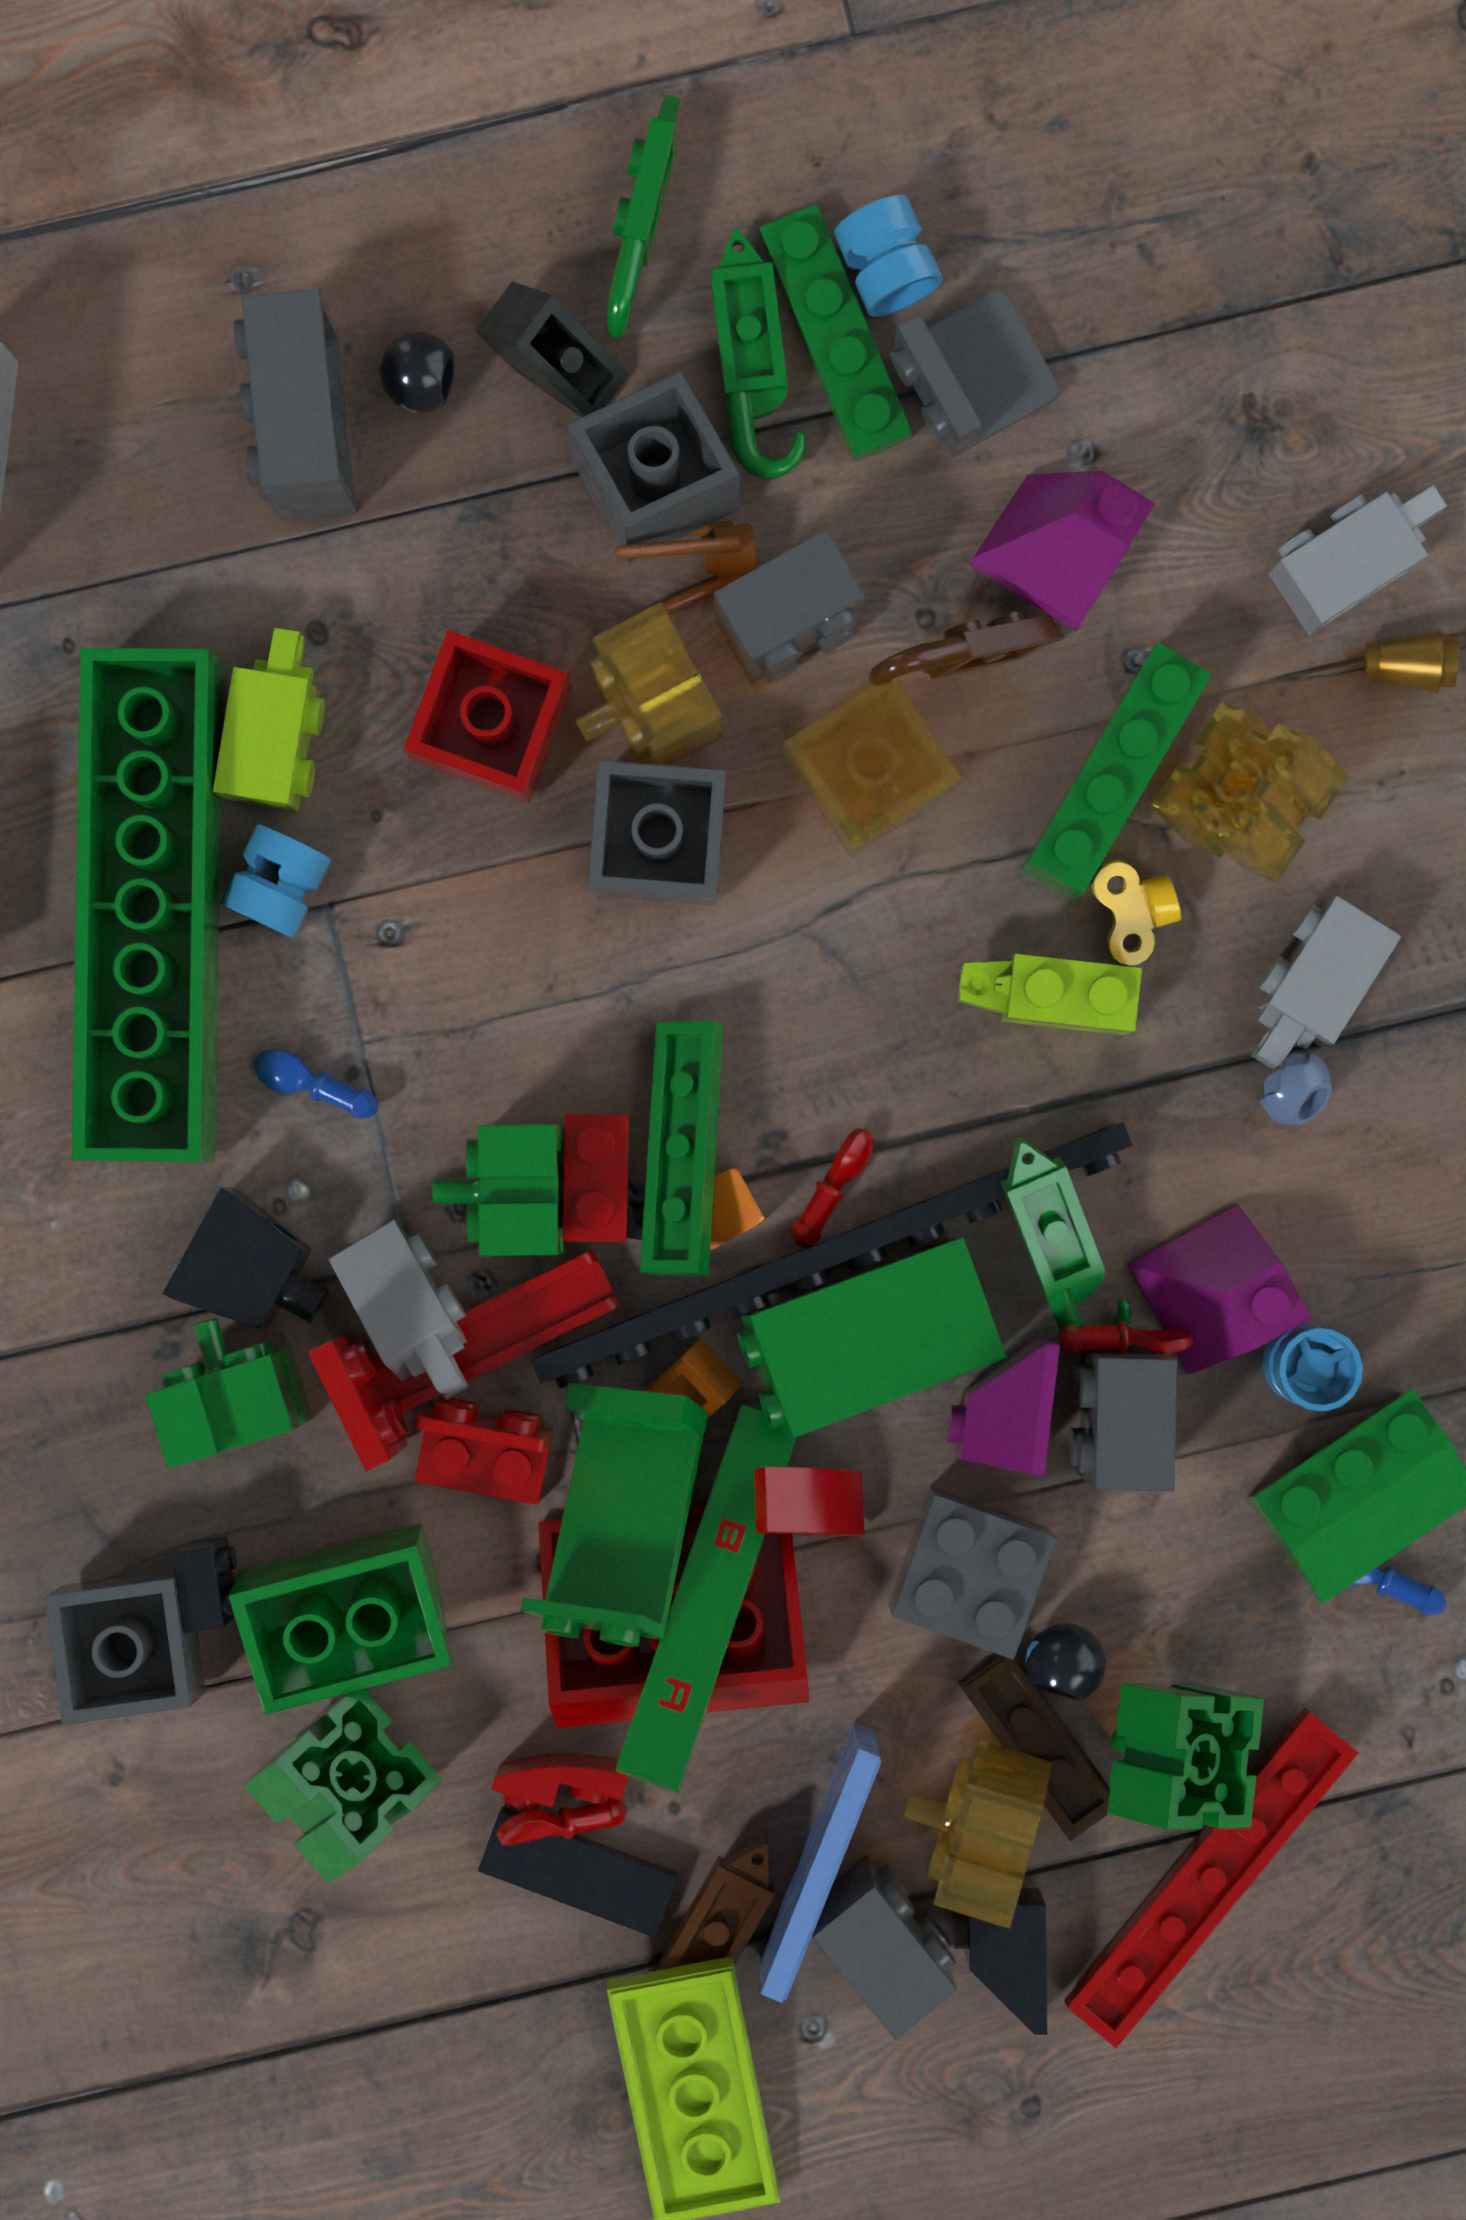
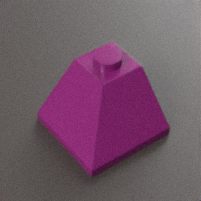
(1062, 540)
(1221, 1287)
(1009, 1411)

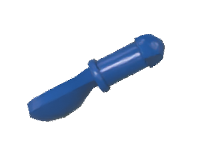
(289, 1073)
(1405, 1589)

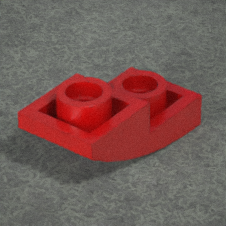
(809, 1501)
(536, 1779)

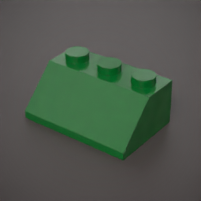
(1364, 1495)
(342, 1619)

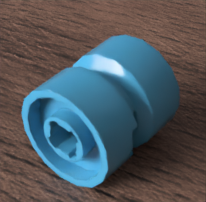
(890, 261)
(253, 890)
(1313, 1367)

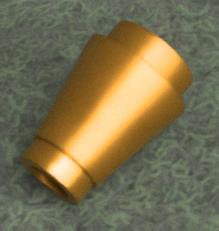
(1414, 661)

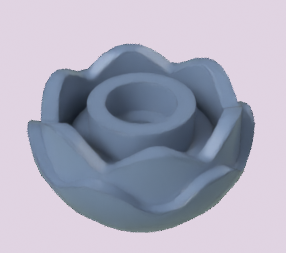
(1298, 1090)

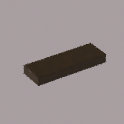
(1030, 1725)

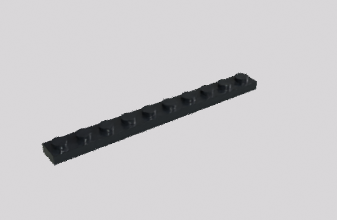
(807, 1266)

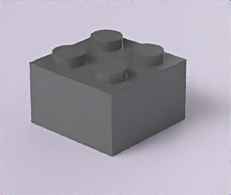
(655, 464)
(789, 609)
(657, 833)
(1125, 1420)
(971, 1572)
(122, 1648)
(884, 1948)

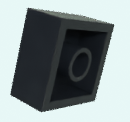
(204, 1583)

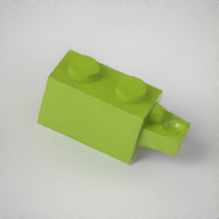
(270, 729)
(1055, 993)

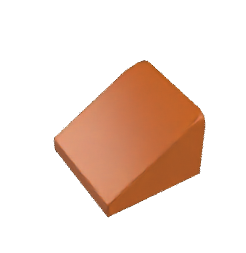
(733, 1208)
(698, 1376)

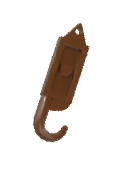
(972, 648)
(723, 1910)

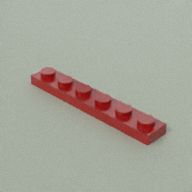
(1209, 1881)

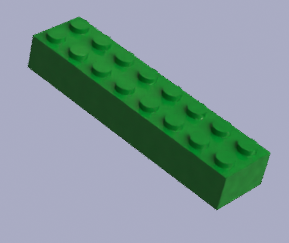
(147, 906)

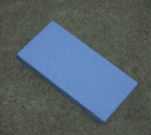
(819, 1862)

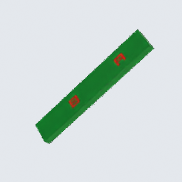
(703, 1610)

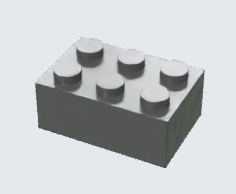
(295, 404)

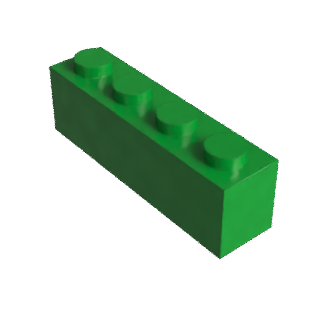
(1116, 772)

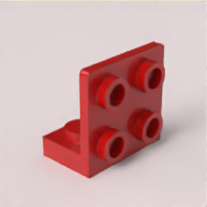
(483, 1452)

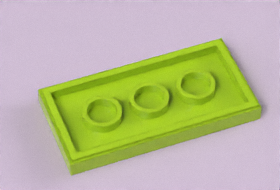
(693, 2090)

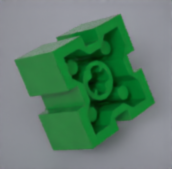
(512, 1189)
(226, 1399)
(1184, 1756)
(343, 1783)

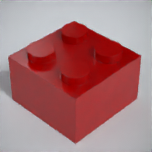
(488, 716)

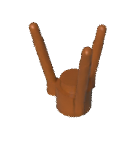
(724, 550)

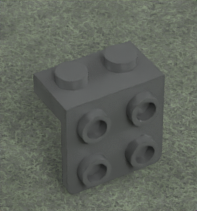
(973, 371)

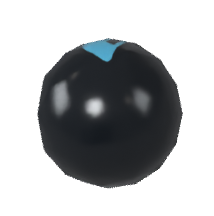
(417, 371)
(1066, 1661)

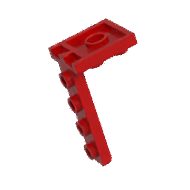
(373, 1397)

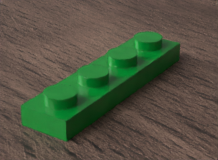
(835, 333)
(682, 1149)

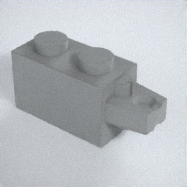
(1354, 557)
(1321, 980)
(403, 1307)

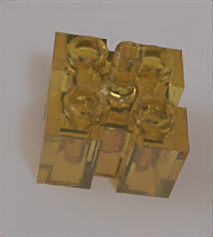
(651, 691)
(1250, 791)
(985, 1831)

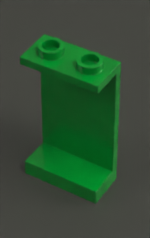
(871, 1339)
(622, 1514)

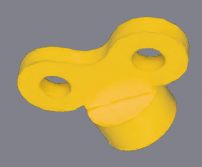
(1135, 909)

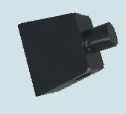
(245, 1266)

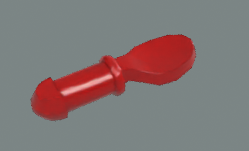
(847, 1165)
(1117, 1337)
(538, 1824)

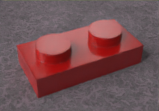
(596, 1178)

